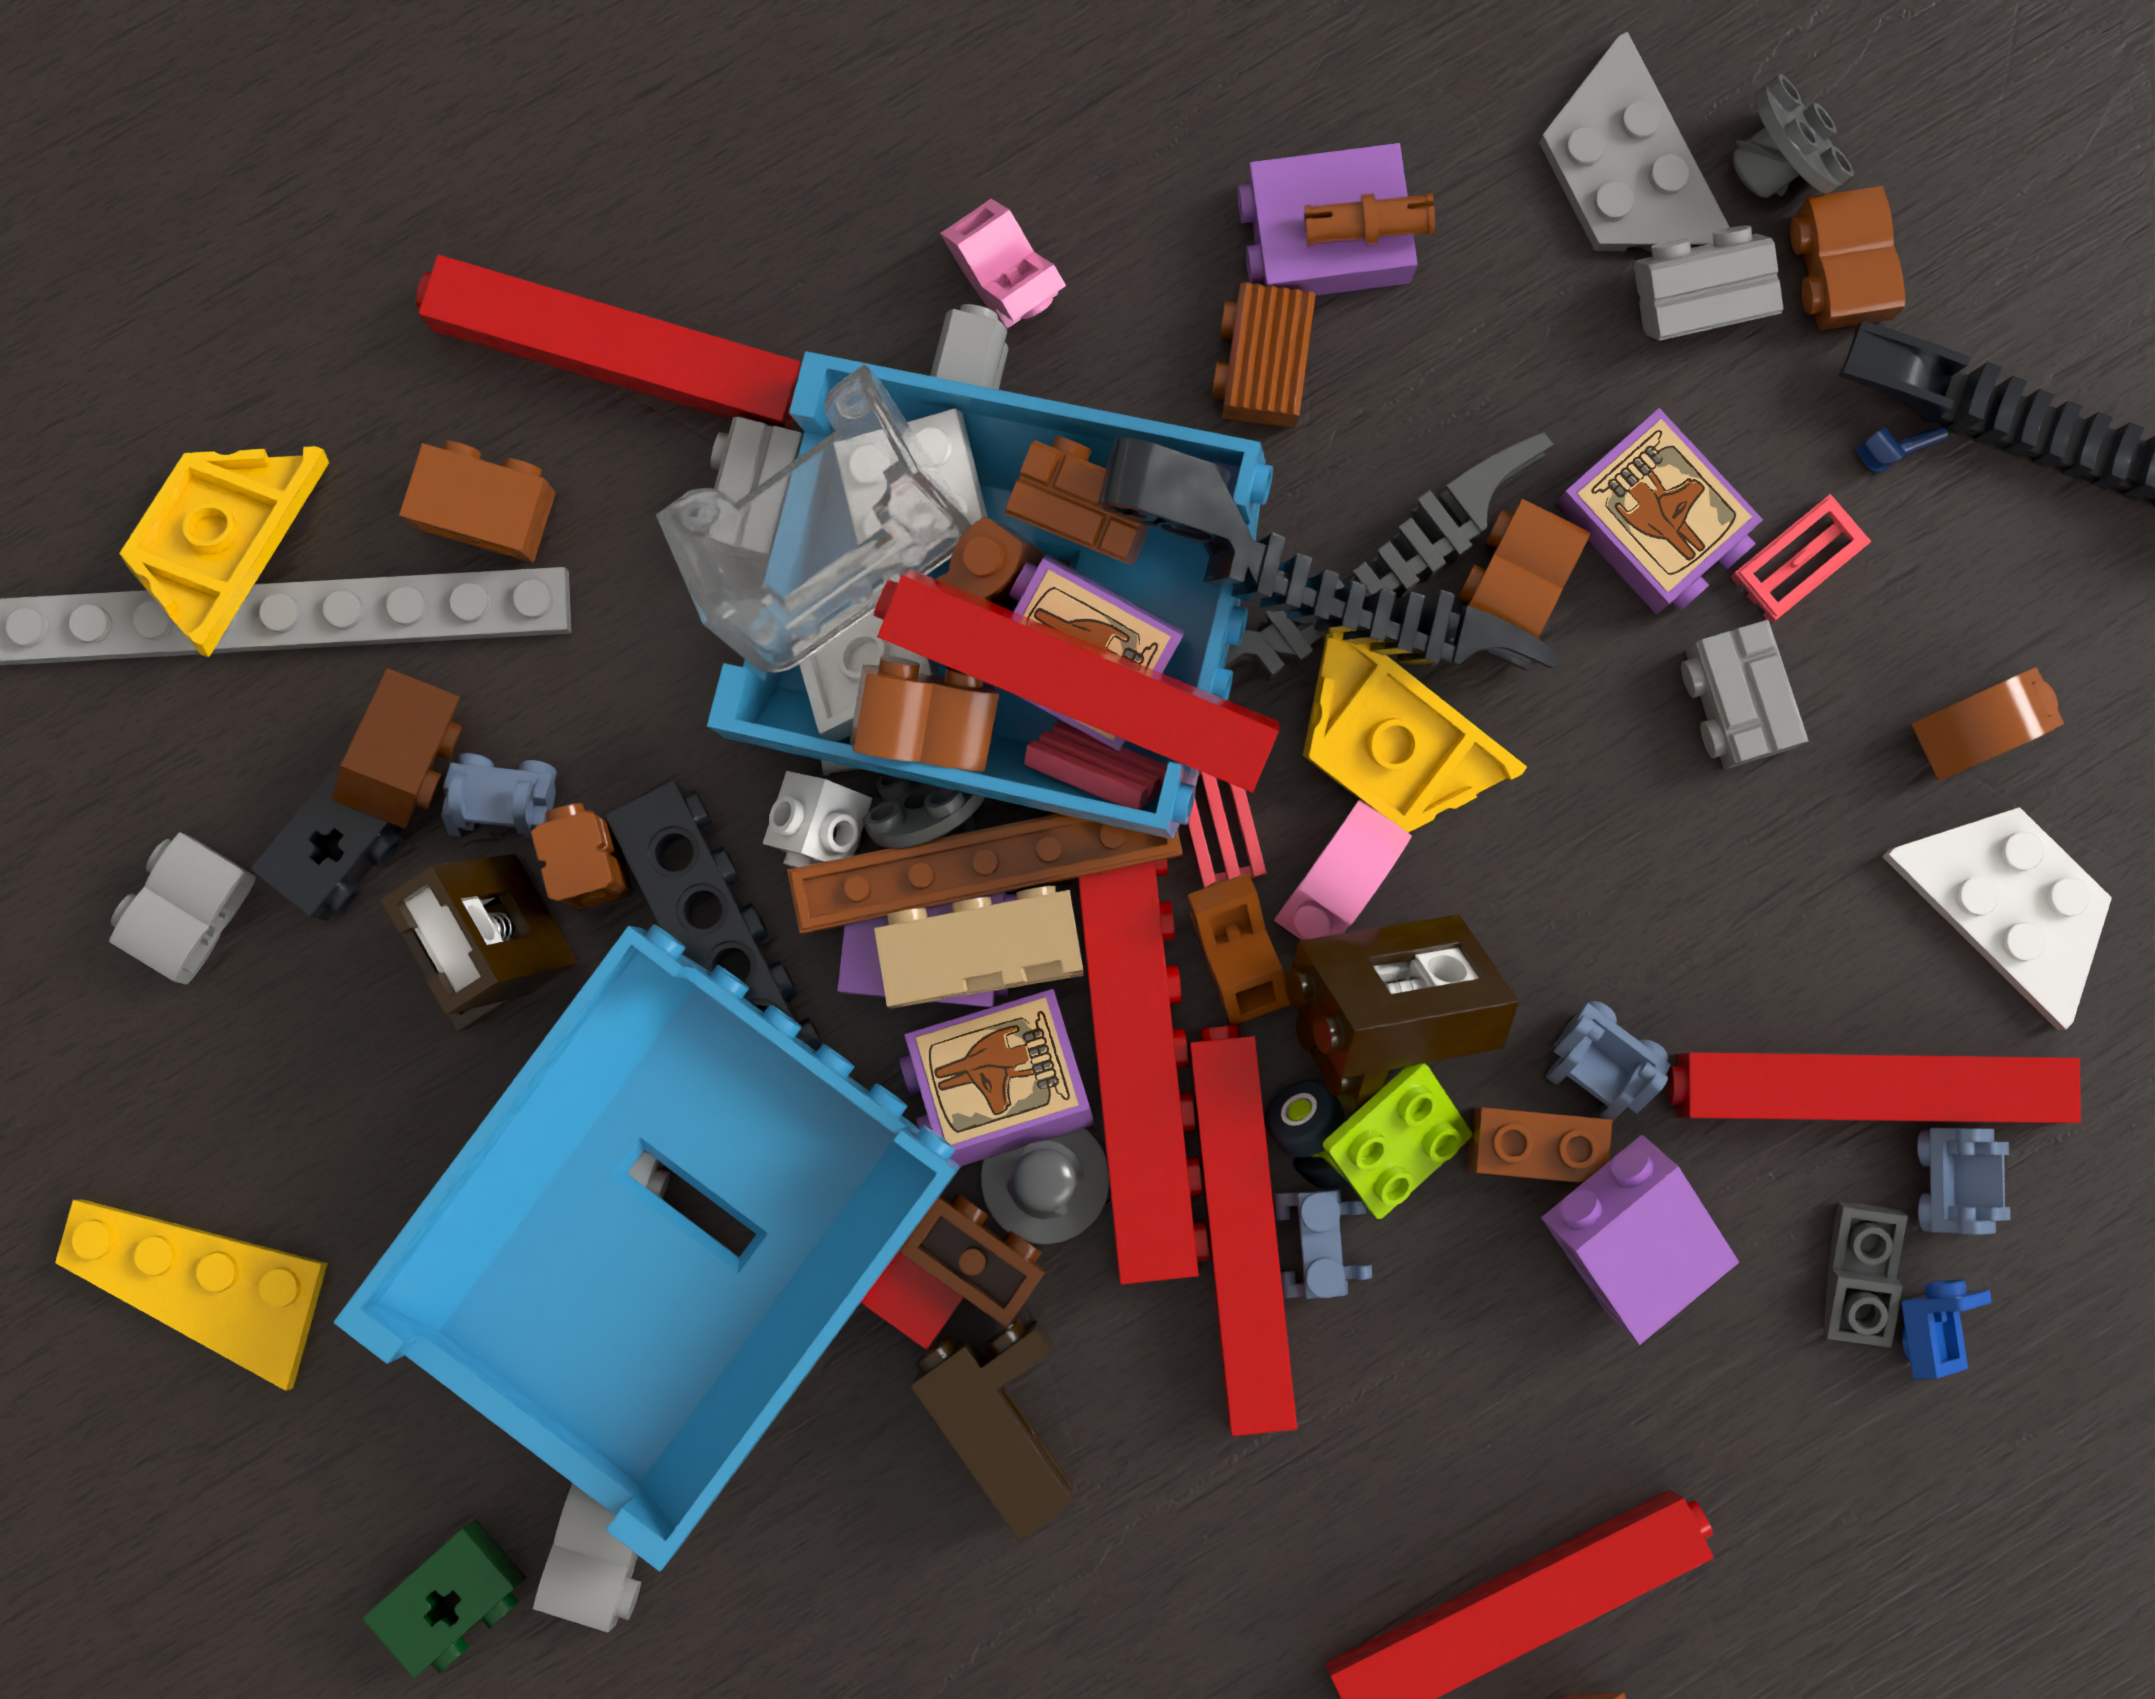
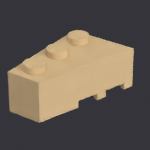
(978, 947)

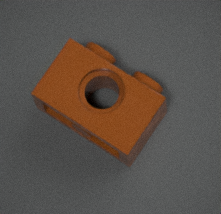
(1537, 1144)

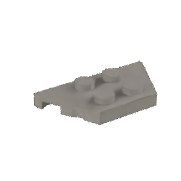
(1628, 161)

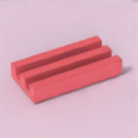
(1760, 592)
(1096, 767)
(1256, 864)

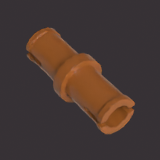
(1369, 219)

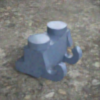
(496, 796)
(1609, 1061)
(1965, 1180)
(1320, 1243)

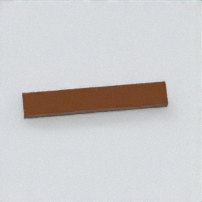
(966, 868)

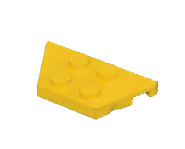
(216, 533)
(1396, 738)

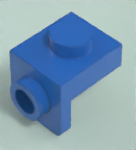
(1934, 1327)

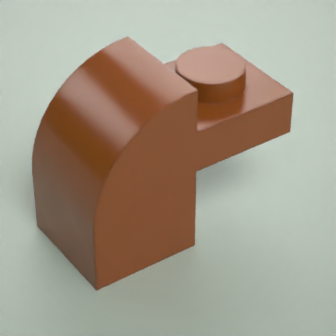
(1988, 723)
(1238, 949)

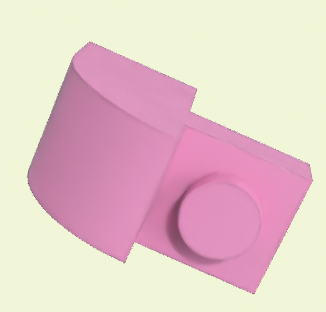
(1002, 263)
(1344, 875)

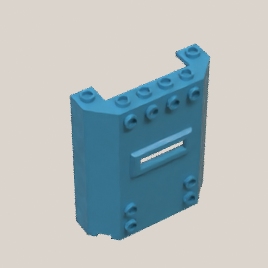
(1165, 579)
(597, 1308)

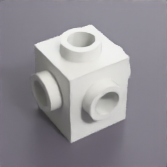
(815, 820)

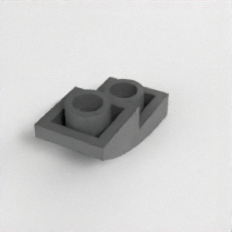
(1863, 1274)

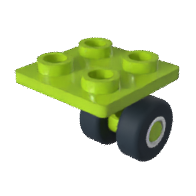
(1380, 1148)

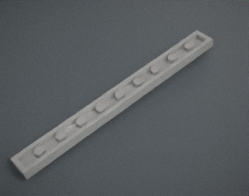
(294, 616)

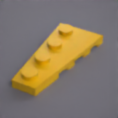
(208, 1286)

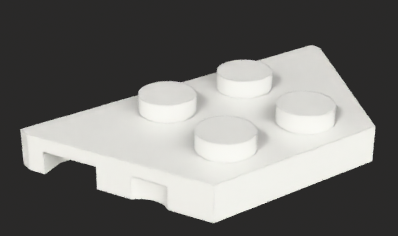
(2014, 903)

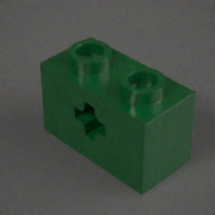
(410, 1615)

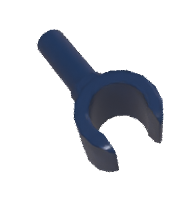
(1883, 450)

